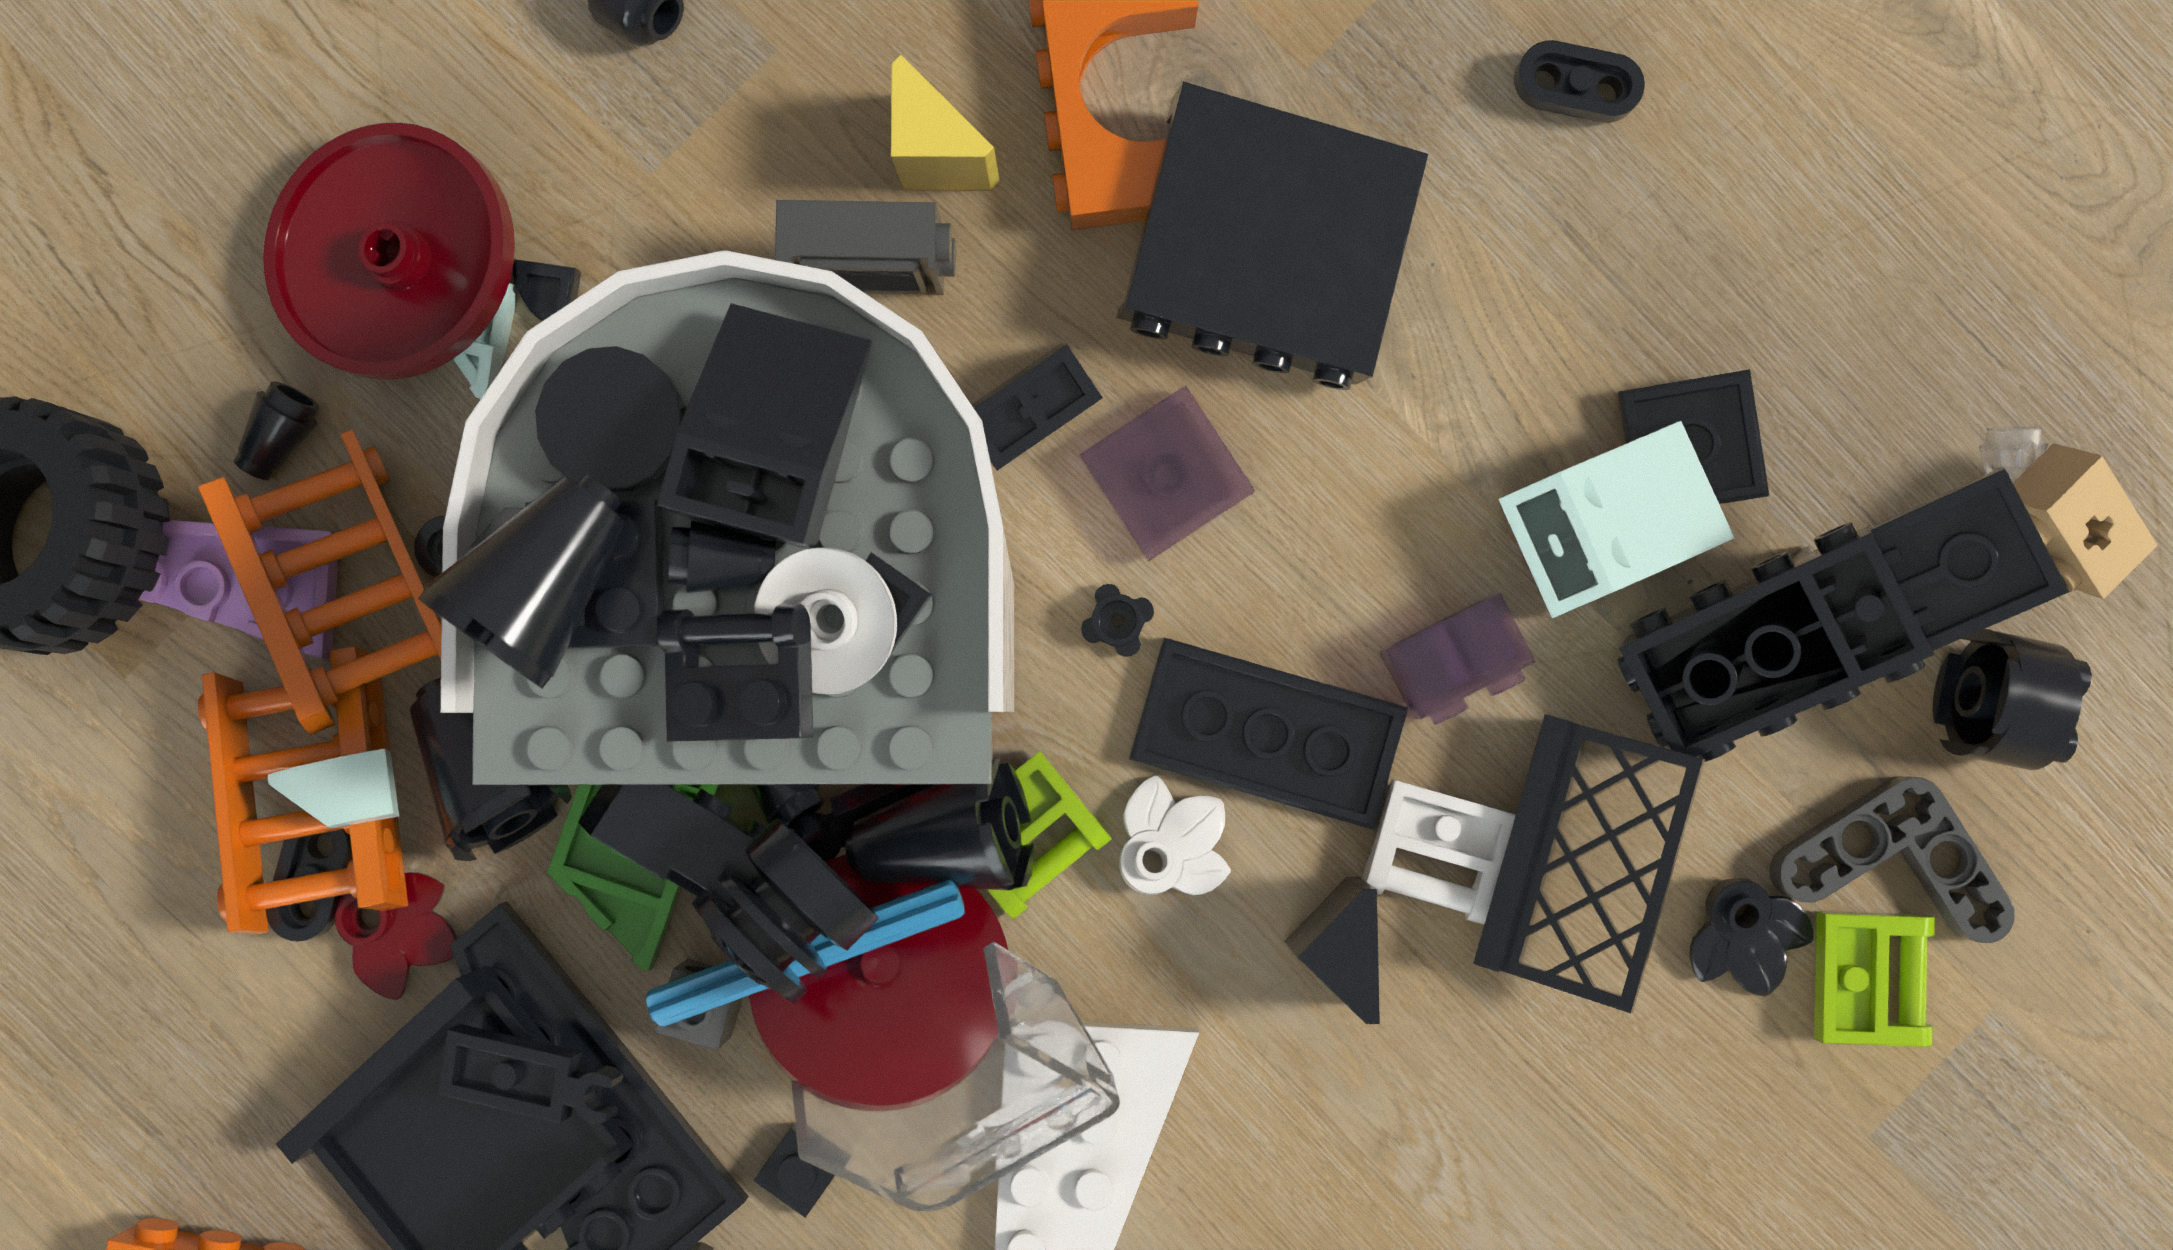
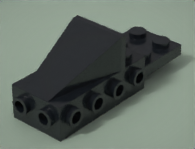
(1837, 617)

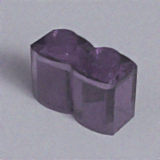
(1458, 658)

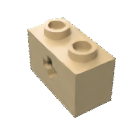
(2084, 519)

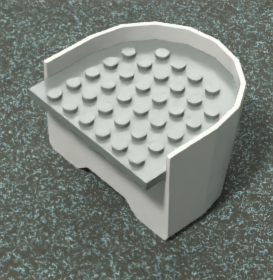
(906, 488)

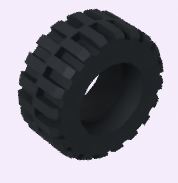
(100, 534)

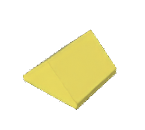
(932, 140)

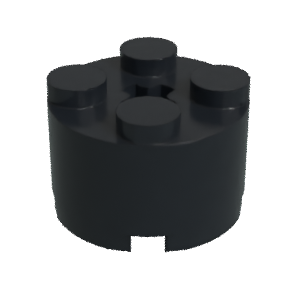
(2011, 700)

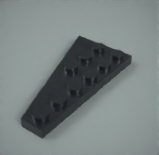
(669, 1179)

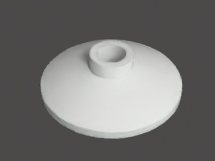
(839, 578)

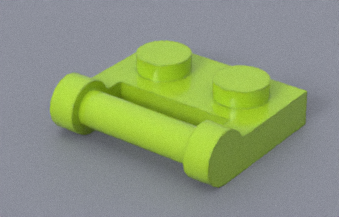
(1048, 800)
(1855, 978)

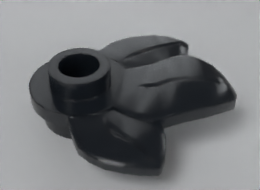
(1753, 943)

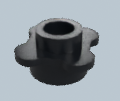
(1134, 612)

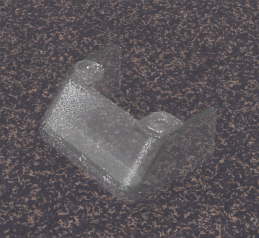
(1021, 1101)

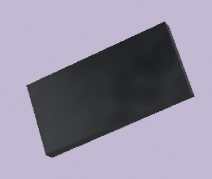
(1268, 733)

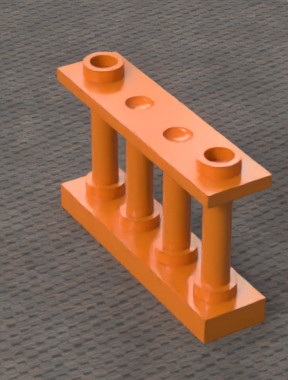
(265, 573)
(377, 865)

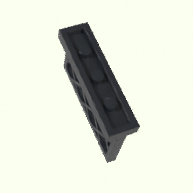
(1532, 846)

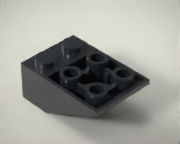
(766, 427)

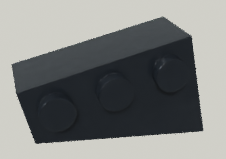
(673, 834)

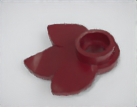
(399, 939)

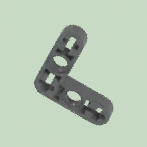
(1915, 841)

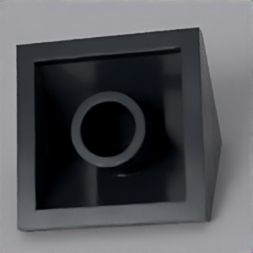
(1342, 946)

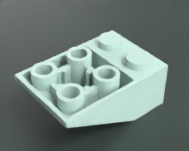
(1616, 519)

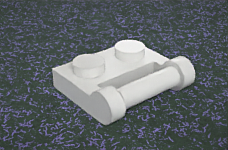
(1445, 831)

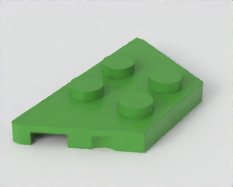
(611, 887)

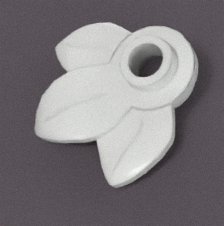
(1179, 834)

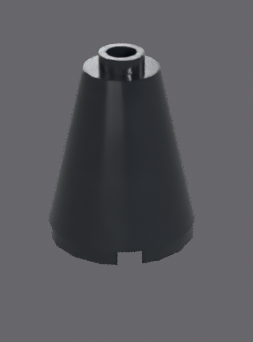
(532, 577)
(469, 812)
(948, 834)

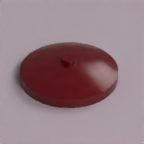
(388, 251)
(893, 1019)

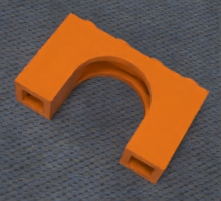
(1104, 175)

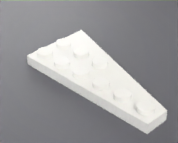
(1086, 1185)

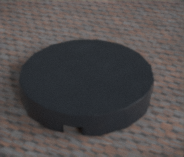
(609, 418)

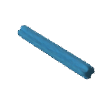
(729, 983)

